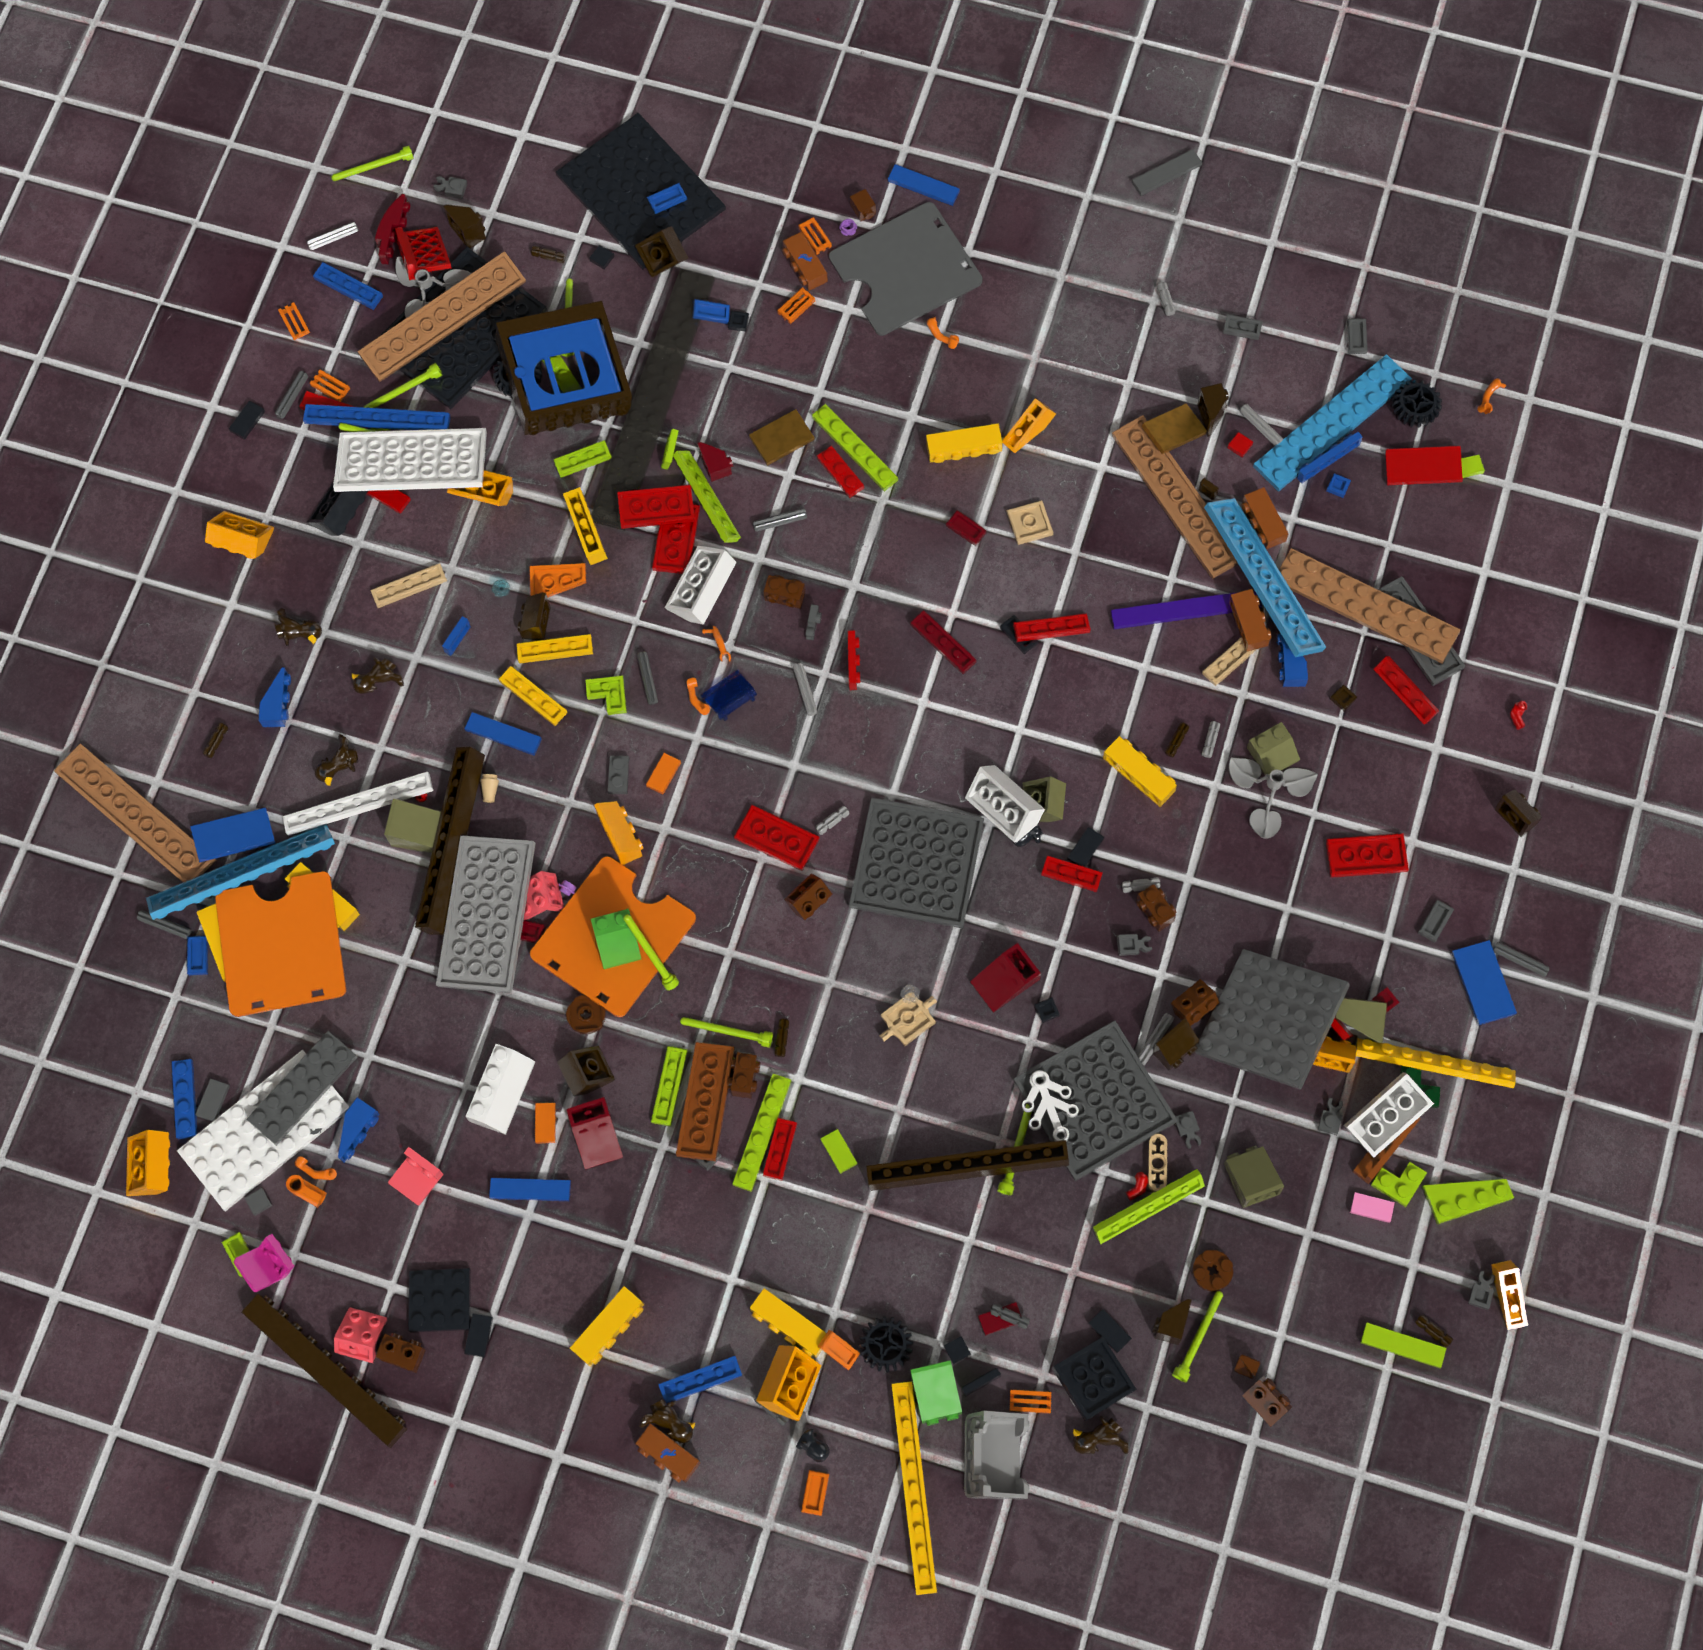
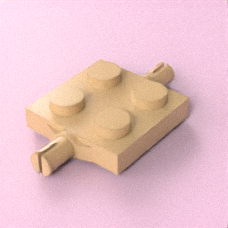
(908, 1020)

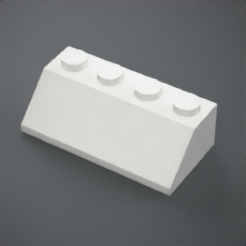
(701, 584)
(1004, 802)
(500, 1089)
(1388, 1114)

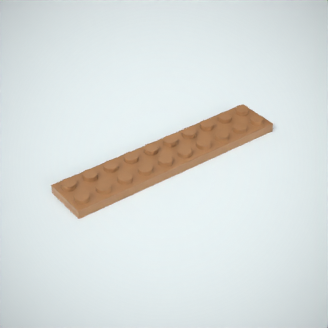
(441, 316)
(1176, 497)
(1368, 606)
(132, 813)

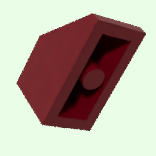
(715, 461)

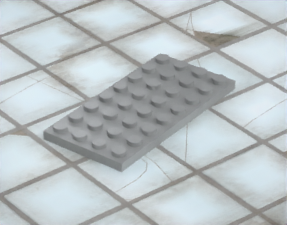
(485, 914)

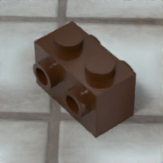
(784, 591)
(808, 896)
(1158, 911)
(1195, 1002)
(743, 1079)
(400, 1353)
(1267, 1400)

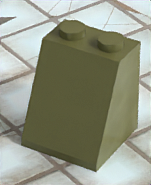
(411, 826)
(1364, 1016)
(1253, 1176)

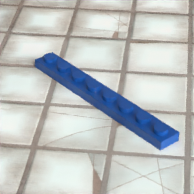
(376, 417)

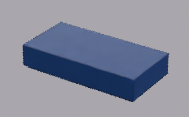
(667, 198)
(711, 311)
(456, 636)
(197, 955)

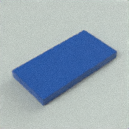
(232, 835)
(1484, 982)

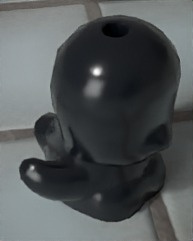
(1035, 833)
(814, 1448)

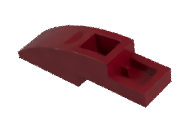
(392, 219)

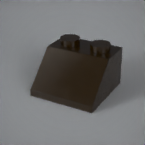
(465, 224)
(661, 251)
(1212, 406)
(535, 617)
(1518, 812)
(1176, 1045)
(585, 1070)
(1172, 1323)

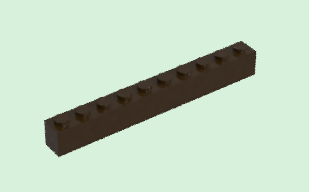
(452, 824)
(967, 1165)
(324, 1370)

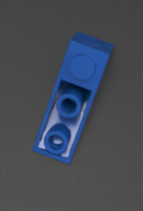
(1294, 668)
(273, 706)
(356, 1124)

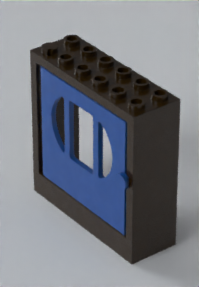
(558, 333)

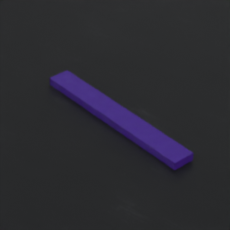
(1172, 611)

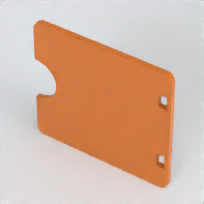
(280, 946)
(574, 947)

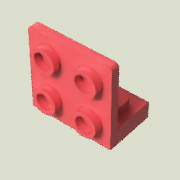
(543, 894)
(415, 1177)
(359, 1334)

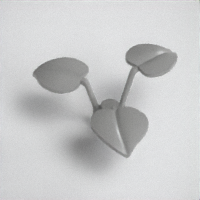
(425, 281)
(1298, 782)

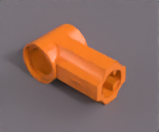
(307, 1191)

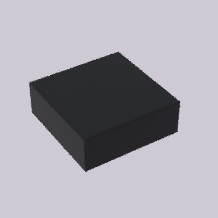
(601, 257)
(738, 321)
(1046, 1010)
(957, 1350)

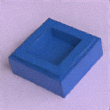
(1338, 485)

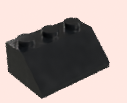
(336, 510)

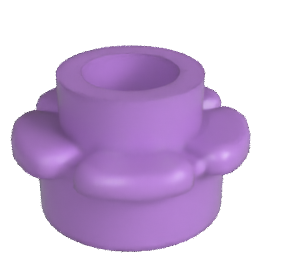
(848, 223)
(567, 888)

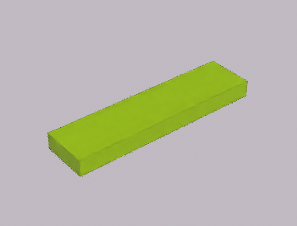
(669, 1086)
(1403, 1345)

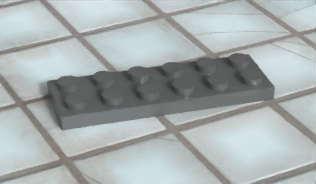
(1432, 669)
(302, 1088)

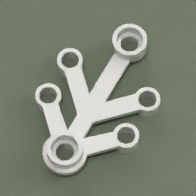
(1048, 1103)

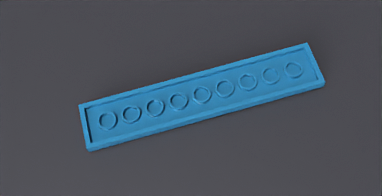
(1332, 422)
(1265, 577)
(239, 871)

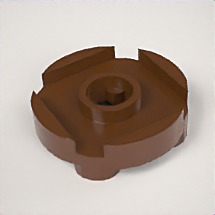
(578, 1023)
(1217, 1281)

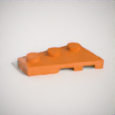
(556, 578)

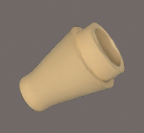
(489, 787)

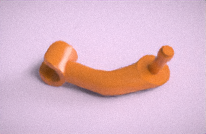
(952, 341)
(1486, 407)
(719, 640)
(703, 708)
(327, 1174)

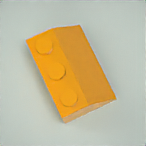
(496, 489)
(238, 534)
(619, 831)
(1336, 1055)
(147, 1163)
(788, 1382)

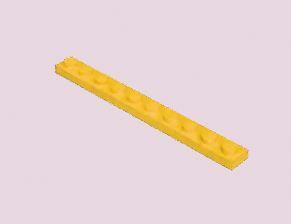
(914, 1488)

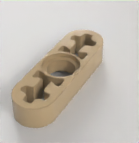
(1152, 1148)

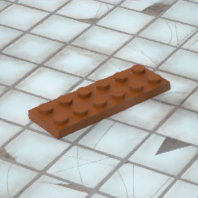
(705, 1102)

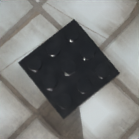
(439, 1300)
(1094, 1378)

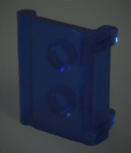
(729, 694)

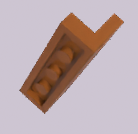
(1370, 1165)

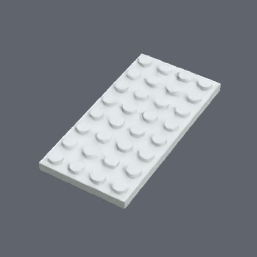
(410, 459)
(237, 1157)

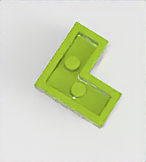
(610, 688)
(1400, 1188)

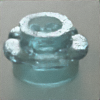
(501, 584)

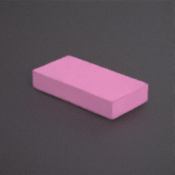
(1372, 1207)

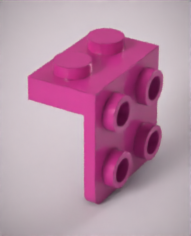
(264, 1264)

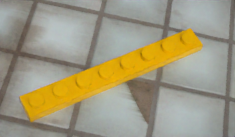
(1435, 1063)

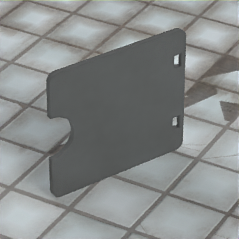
(907, 267)

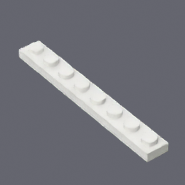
(357, 803)

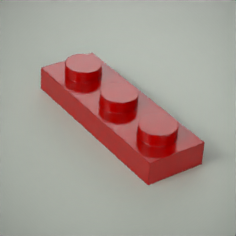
(840, 472)
(853, 660)
(1071, 873)
(780, 1149)

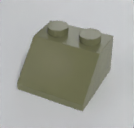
(1274, 749)
(1049, 794)

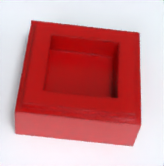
(1240, 444)

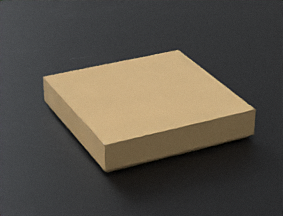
(1030, 522)

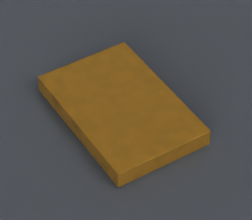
(1174, 428)
(781, 437)

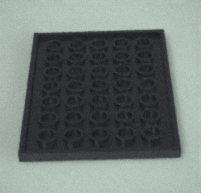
(627, 168)
(472, 348)

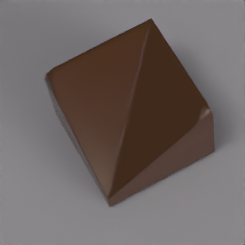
(1247, 1366)

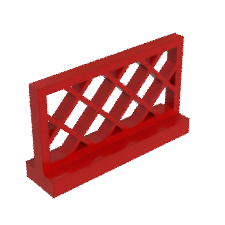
(409, 253)

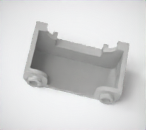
(994, 1455)

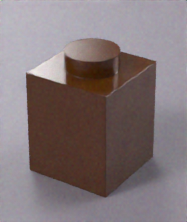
(863, 205)

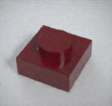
(1387, 996)

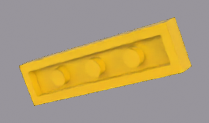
(554, 648)
(532, 696)

